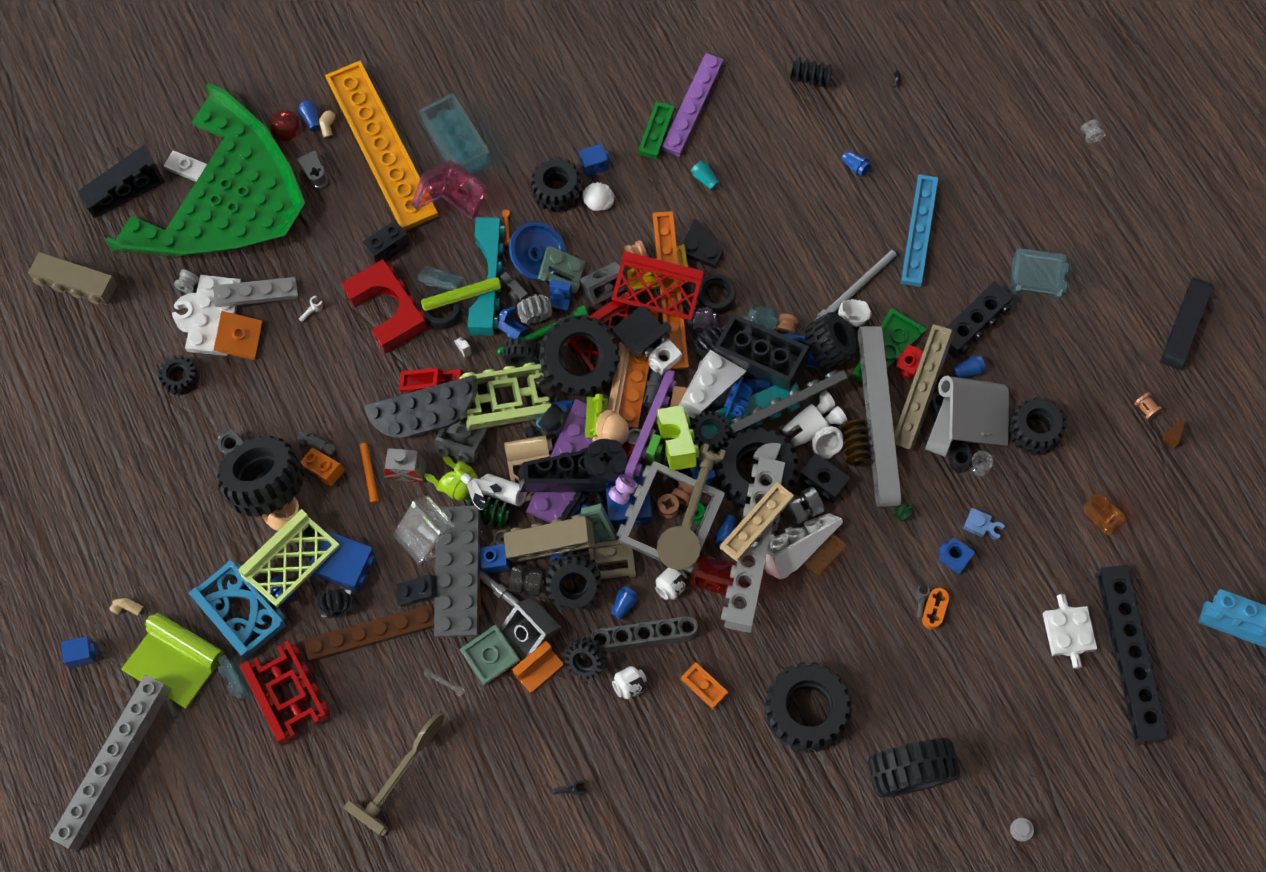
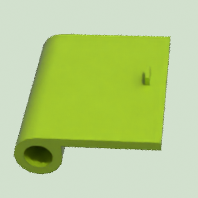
(173, 658)

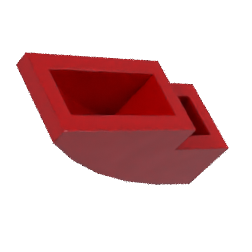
(424, 378)

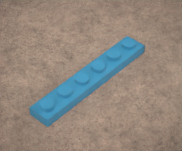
(919, 230)

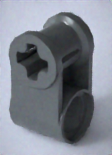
(314, 170)

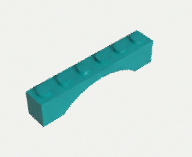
(482, 314)

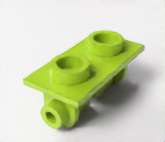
(594, 408)

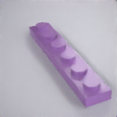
(692, 105)
(661, 401)

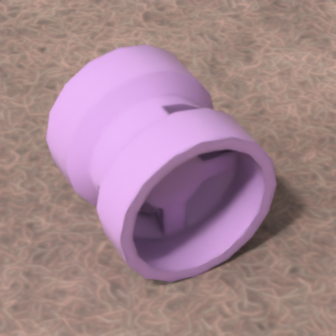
(621, 491)

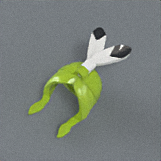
(463, 483)

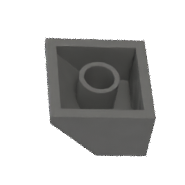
(528, 627)

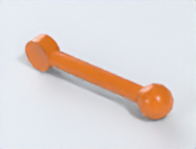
(506, 214)

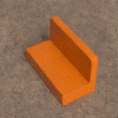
(537, 667)

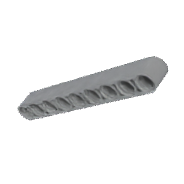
(879, 416)

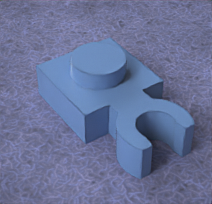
(979, 523)

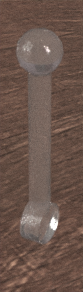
(458, 690)

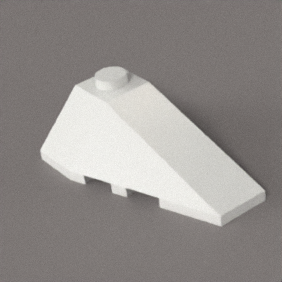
(795, 546)

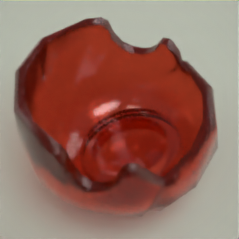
(284, 125)

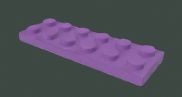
(572, 438)

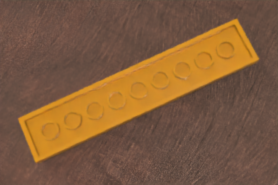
(379, 143)

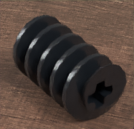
(812, 72)

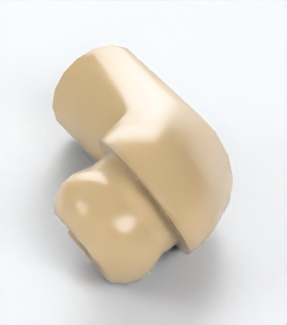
(325, 122)
(125, 603)

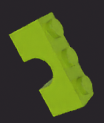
(674, 424)

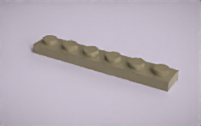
(923, 387)

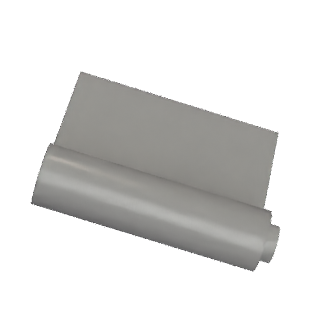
(977, 410)

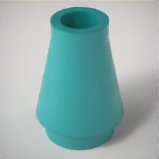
(704, 174)

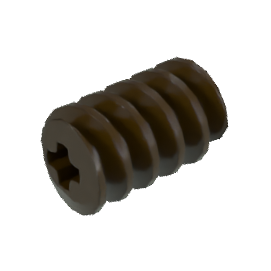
(854, 443)

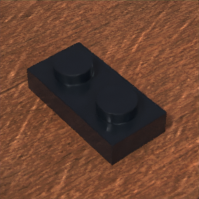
(416, 590)

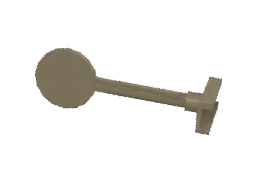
(679, 545)
(368, 814)

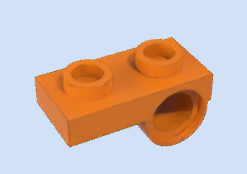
(322, 466)

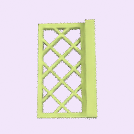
(273, 548)

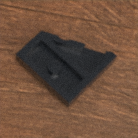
(702, 246)

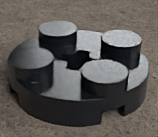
(598, 468)

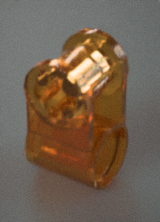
(1105, 514)

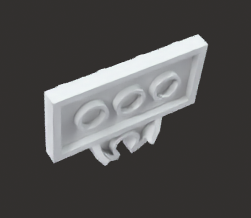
(202, 315)

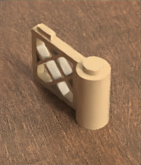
(526, 450)

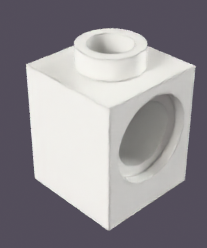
(668, 349)

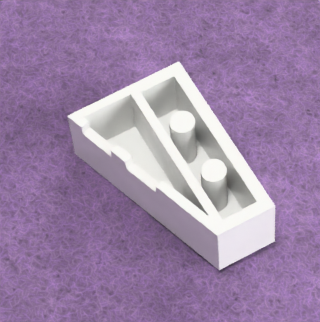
(709, 383)

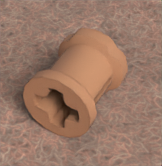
(1148, 406)

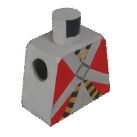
(403, 464)

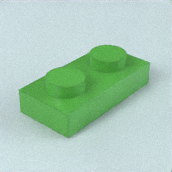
(654, 450)

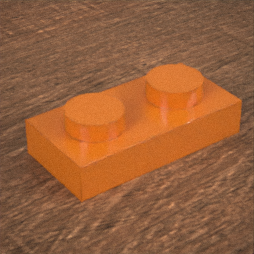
(704, 685)

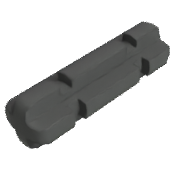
(317, 443)

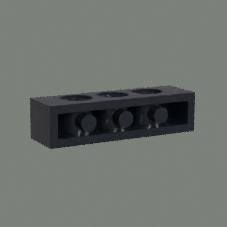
(992, 296)

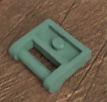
(563, 264)

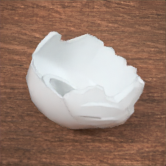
(598, 196)
(855, 312)
(827, 442)

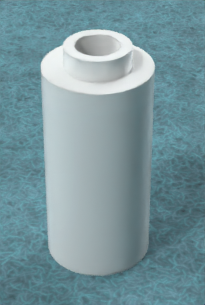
(510, 490)

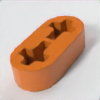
(940, 610)

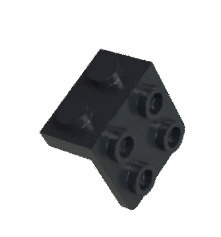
(641, 332)

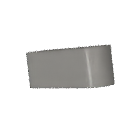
(939, 437)

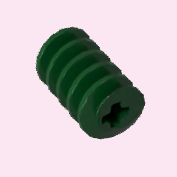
(495, 513)

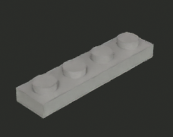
(255, 292)

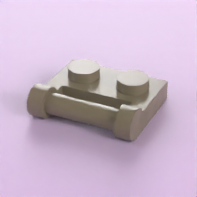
(612, 553)

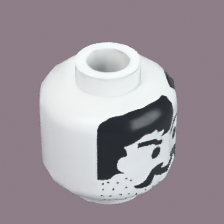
(671, 583)
(629, 682)

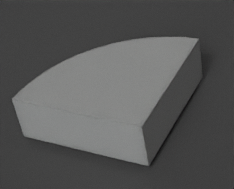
(768, 451)

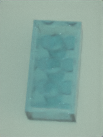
(455, 134)

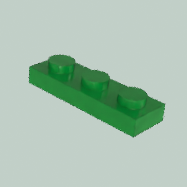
(656, 130)

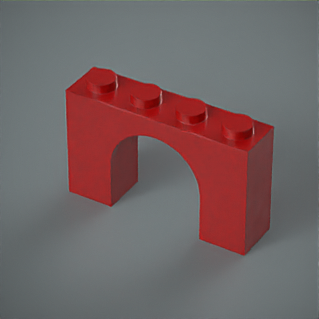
(381, 280)

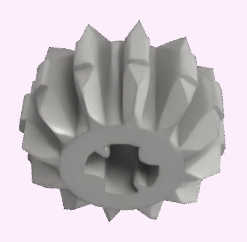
(534, 309)

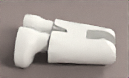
(811, 419)

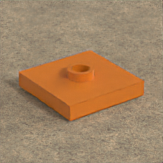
(237, 335)

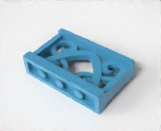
(241, 637)

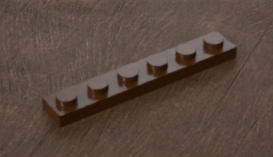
(369, 633)

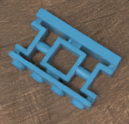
(1236, 617)

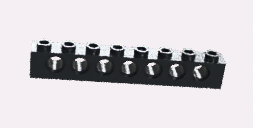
(1142, 731)

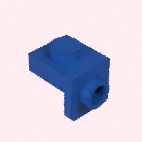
(511, 326)

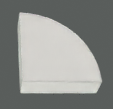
(463, 346)

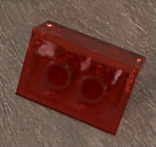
(713, 575)

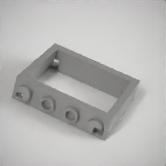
(641, 492)

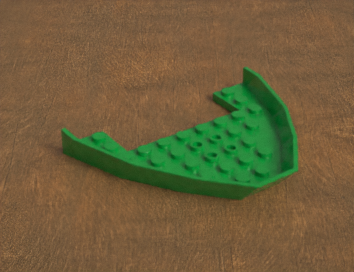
(238, 199)

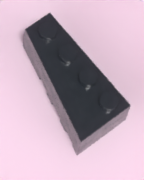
(121, 183)
(559, 474)

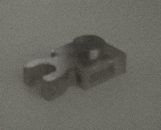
(545, 389)

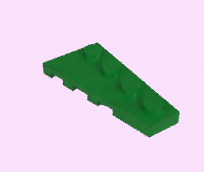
(897, 334)

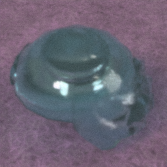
(762, 316)

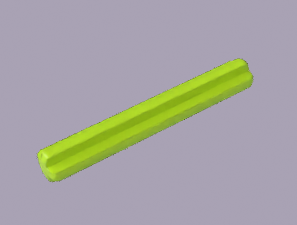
(461, 293)

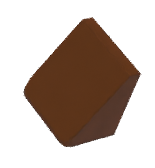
(1173, 434)

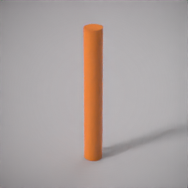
(369, 473)

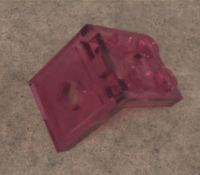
(448, 182)

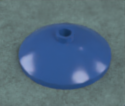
(534, 239)

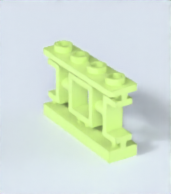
(507, 412)

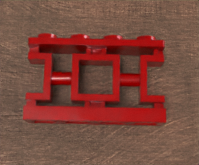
(270, 700)

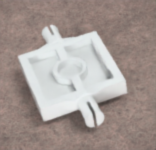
(1069, 631)

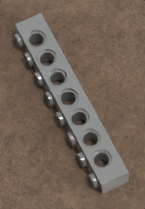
(743, 618)
(110, 763)

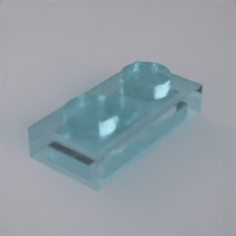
(440, 279)
(227, 670)

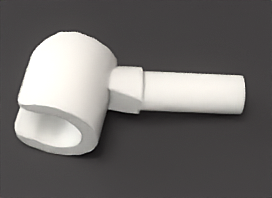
(313, 308)

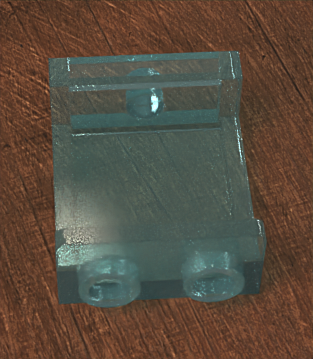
(1039, 272)

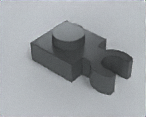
(516, 293)

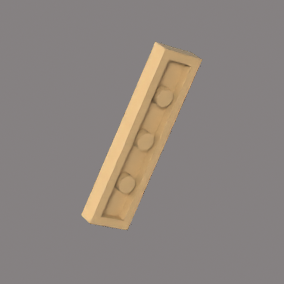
(756, 521)

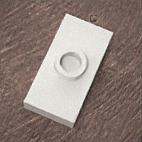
(184, 166)

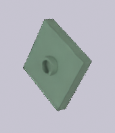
(490, 655)

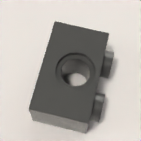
(601, 283)

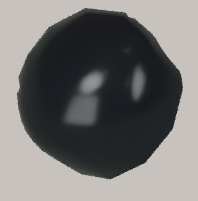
(552, 421)

